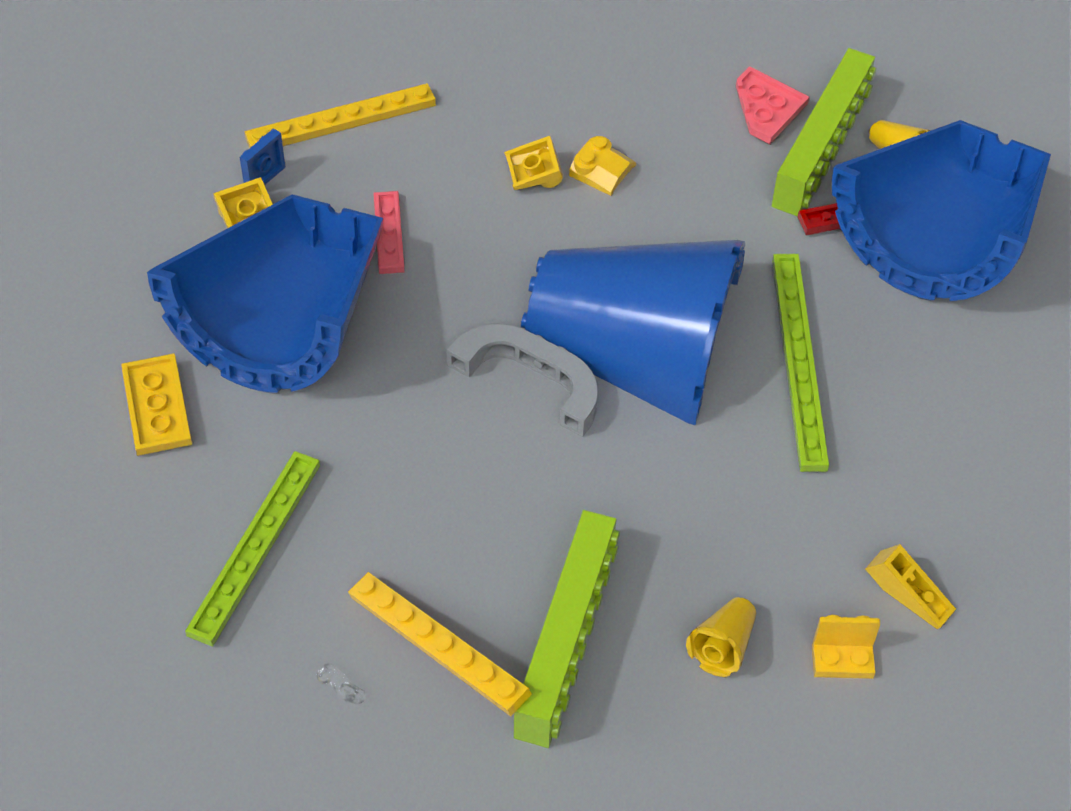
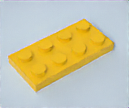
(156, 404)

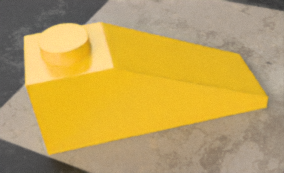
(909, 584)

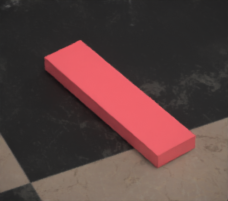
(390, 239)

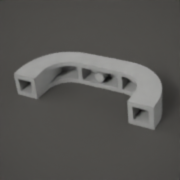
(537, 354)

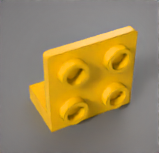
(845, 647)

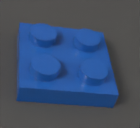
(264, 158)

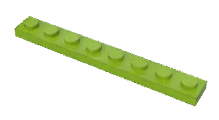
(252, 549)

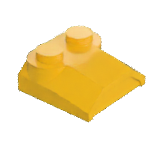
(534, 164)
(600, 165)
(242, 201)

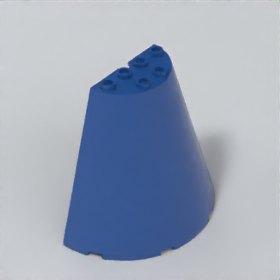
(941, 209)
(270, 292)
(638, 314)

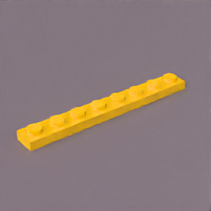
(347, 116)
(440, 644)

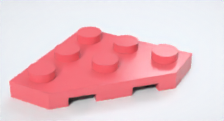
(767, 104)

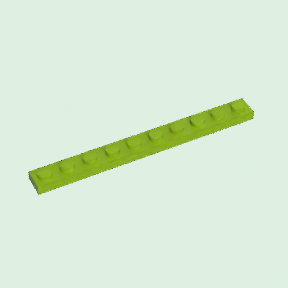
(800, 364)

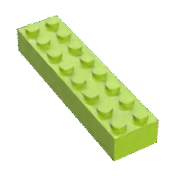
(824, 132)
(566, 629)

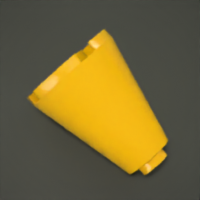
(887, 133)
(723, 638)

